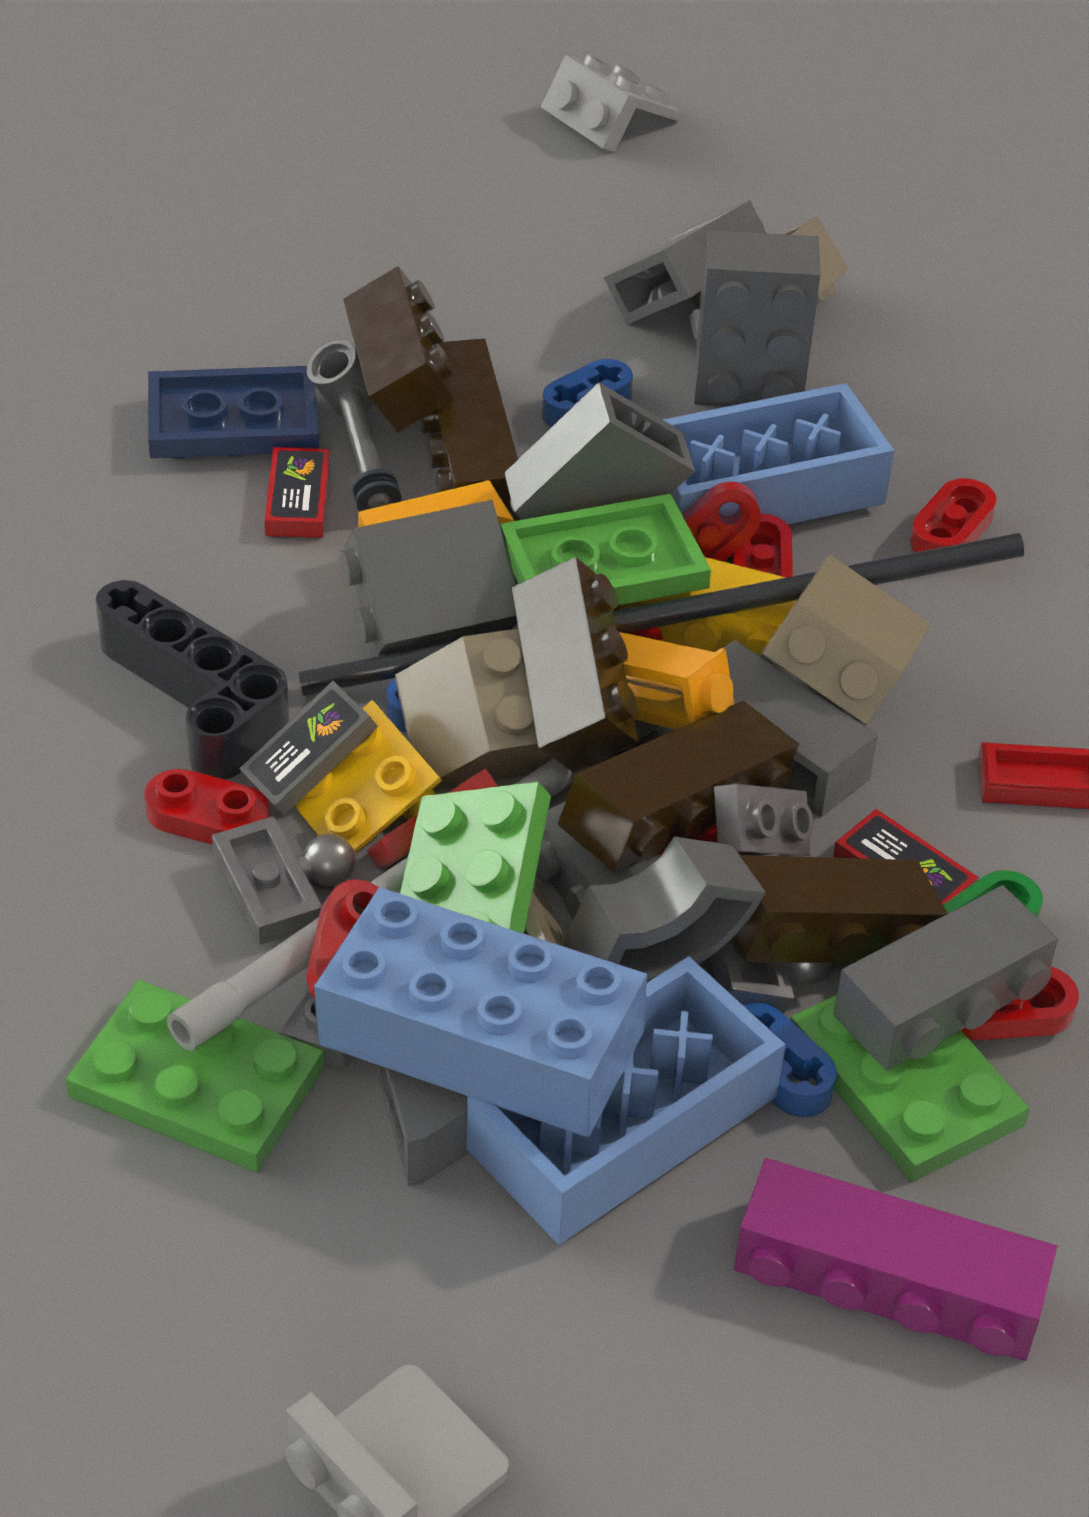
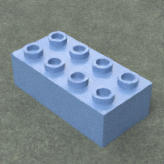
(795, 451)
(482, 1010)
(686, 1084)

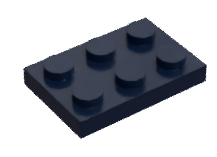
(230, 411)

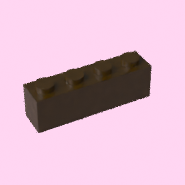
(471, 433)
(666, 786)

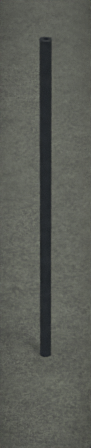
(704, 605)

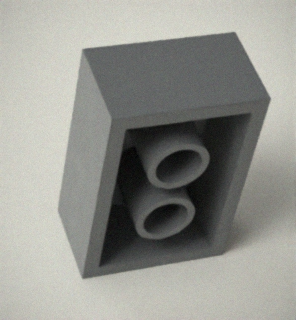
(755, 316)

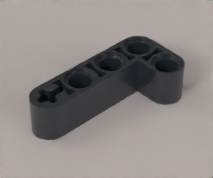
(230, 691)

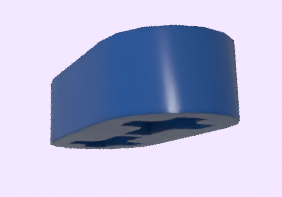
(566, 391)
(801, 1060)

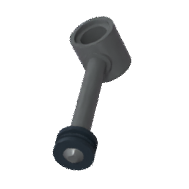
(340, 380)

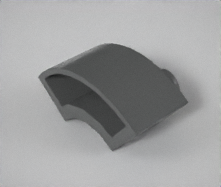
(671, 910)

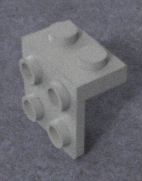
(602, 100)
(394, 1451)

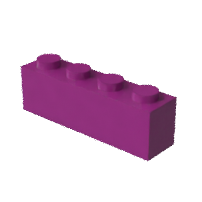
(895, 1259)

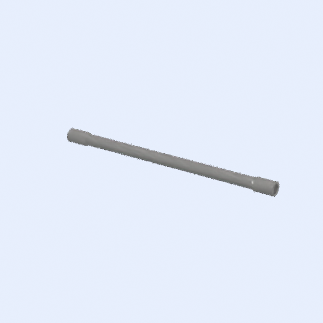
(227, 1000)

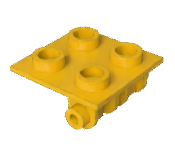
(370, 786)

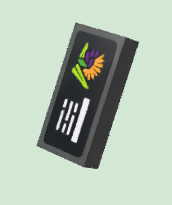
(308, 747)

